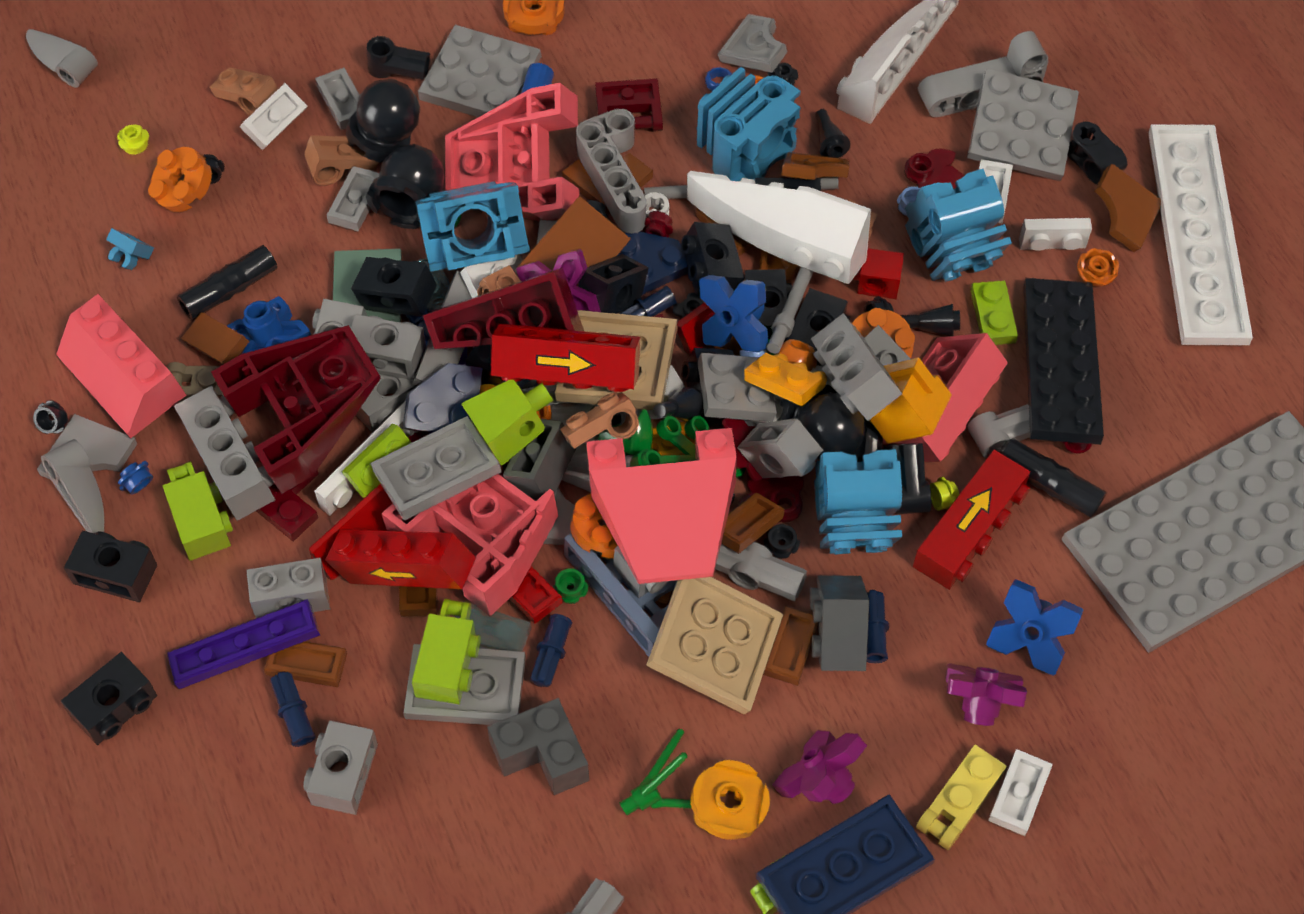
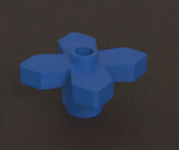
(735, 313)
(268, 324)
(1034, 625)

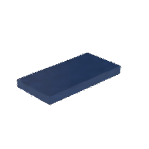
(847, 863)

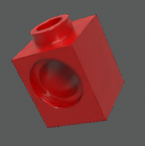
(880, 274)

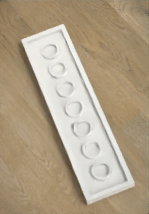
(1199, 236)

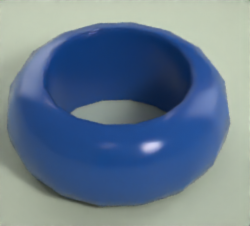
(715, 72)

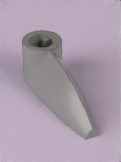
(64, 57)
(72, 476)

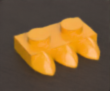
(785, 379)

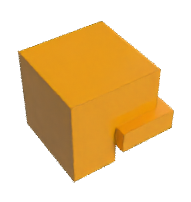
(918, 407)

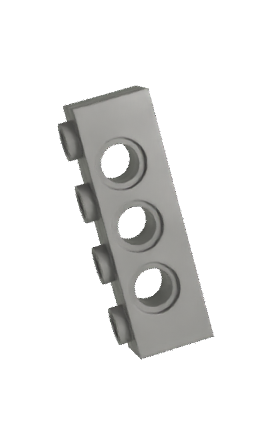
(854, 368)
(224, 452)

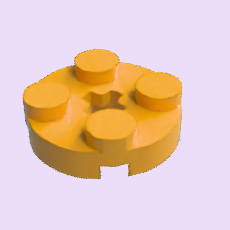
(712, 813)

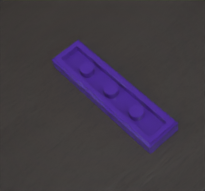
(243, 644)

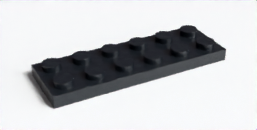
(1062, 361)

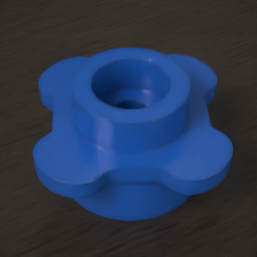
(135, 477)

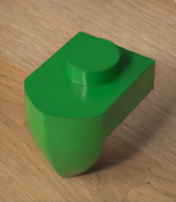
(640, 440)

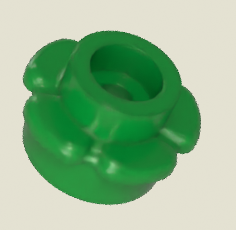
(571, 577)

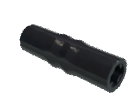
(227, 282)
(1056, 479)

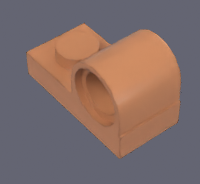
(330, 157)

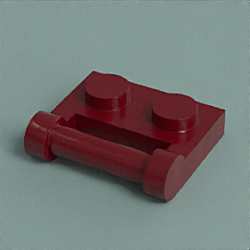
(634, 97)

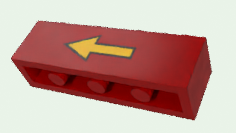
(565, 357)
(972, 519)
(401, 558)

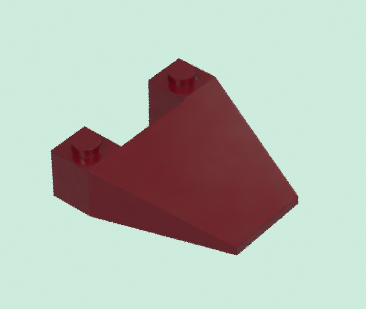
(314, 390)

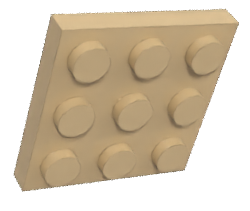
(655, 357)
(715, 641)

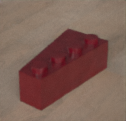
(533, 302)

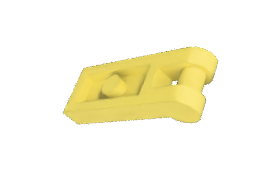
(962, 796)

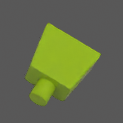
(508, 417)

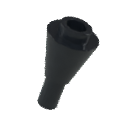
(831, 139)
(939, 320)
(681, 405)

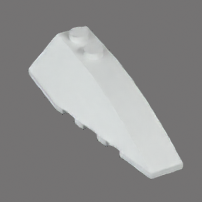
(890, 59)
(788, 223)

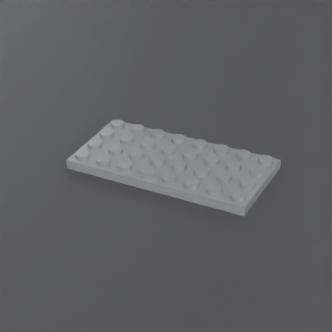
(1201, 534)

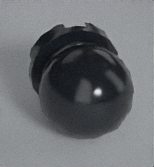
(383, 118)
(404, 178)
(828, 421)

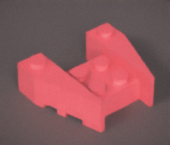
(497, 526)

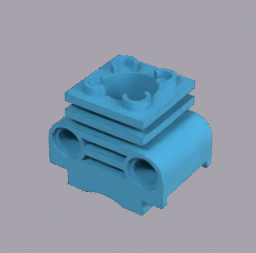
(748, 124)
(958, 225)
(503, 235)
(858, 501)

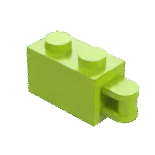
(196, 512)
(446, 654)

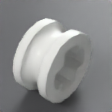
(655, 201)

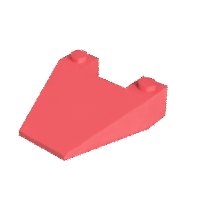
(514, 147)
(666, 514)

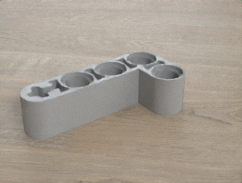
(960, 88)
(599, 150)

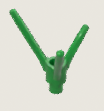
(647, 793)

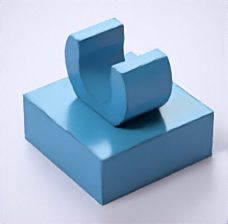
(127, 245)

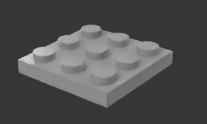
(477, 72)
(1023, 124)

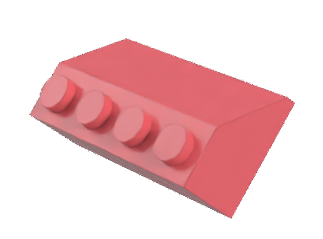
(117, 367)
(969, 370)

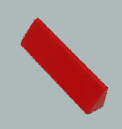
(364, 516)

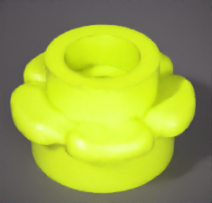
(133, 139)
(943, 493)

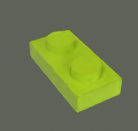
(994, 311)
(360, 471)

